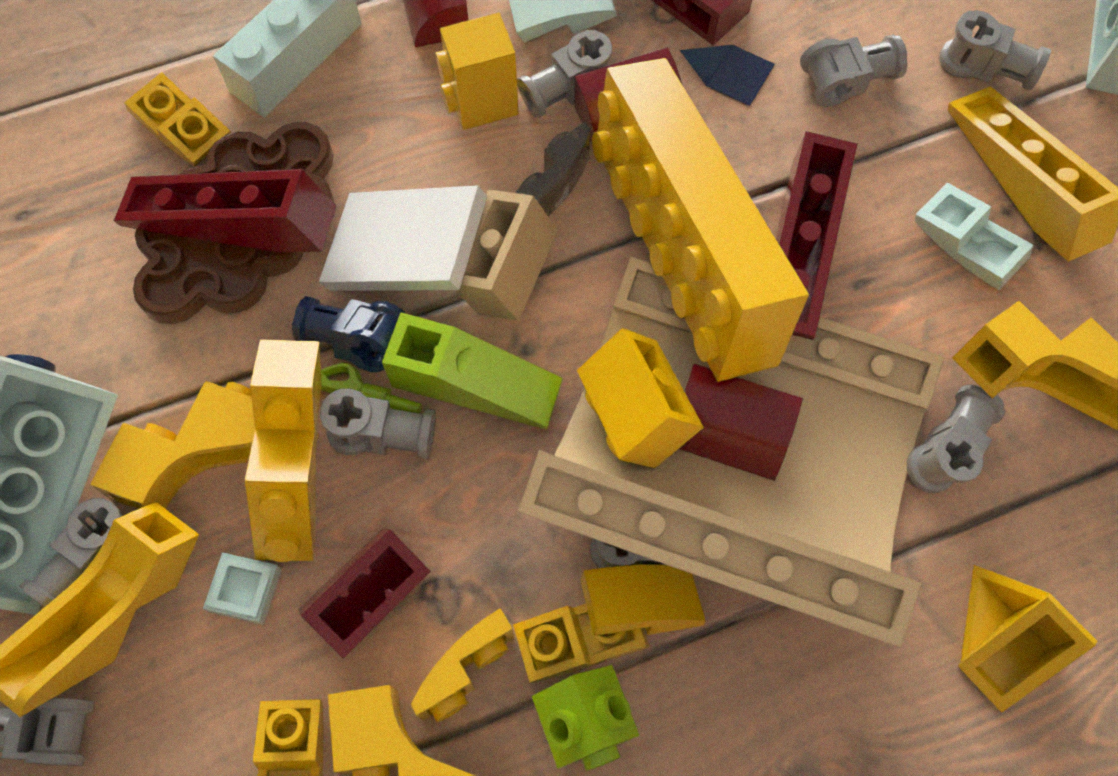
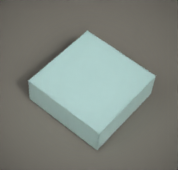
(242, 588)

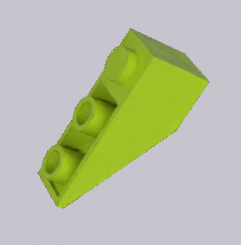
(468, 372)

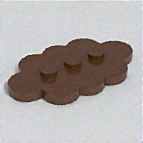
(229, 278)

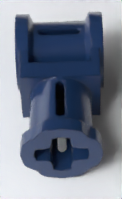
(349, 330)

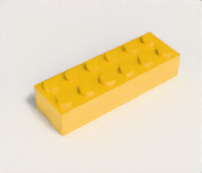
(696, 221)

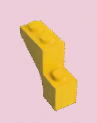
(1023, 352)
(283, 450)
(156, 462)
(91, 617)
(372, 737)

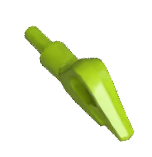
(368, 390)

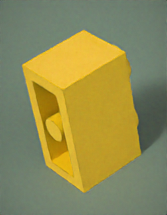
(478, 71)
(638, 399)

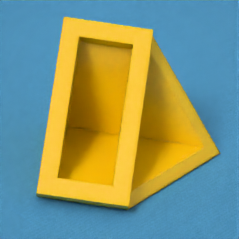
(1016, 637)

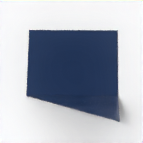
(730, 70)

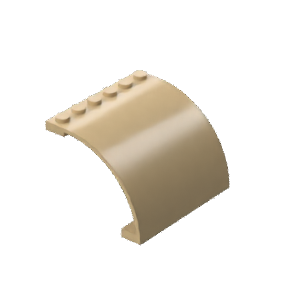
(812, 535)

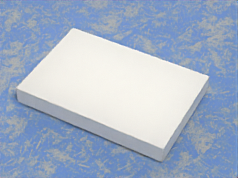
(404, 240)

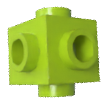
(586, 718)

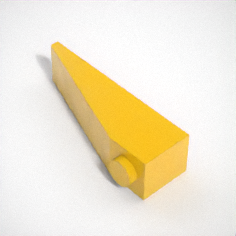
(1047, 182)

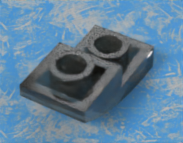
(563, 166)

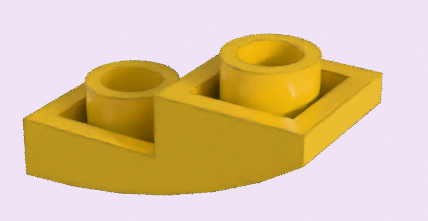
(176, 119)
(641, 597)
(565, 643)
(448, 683)
(289, 738)

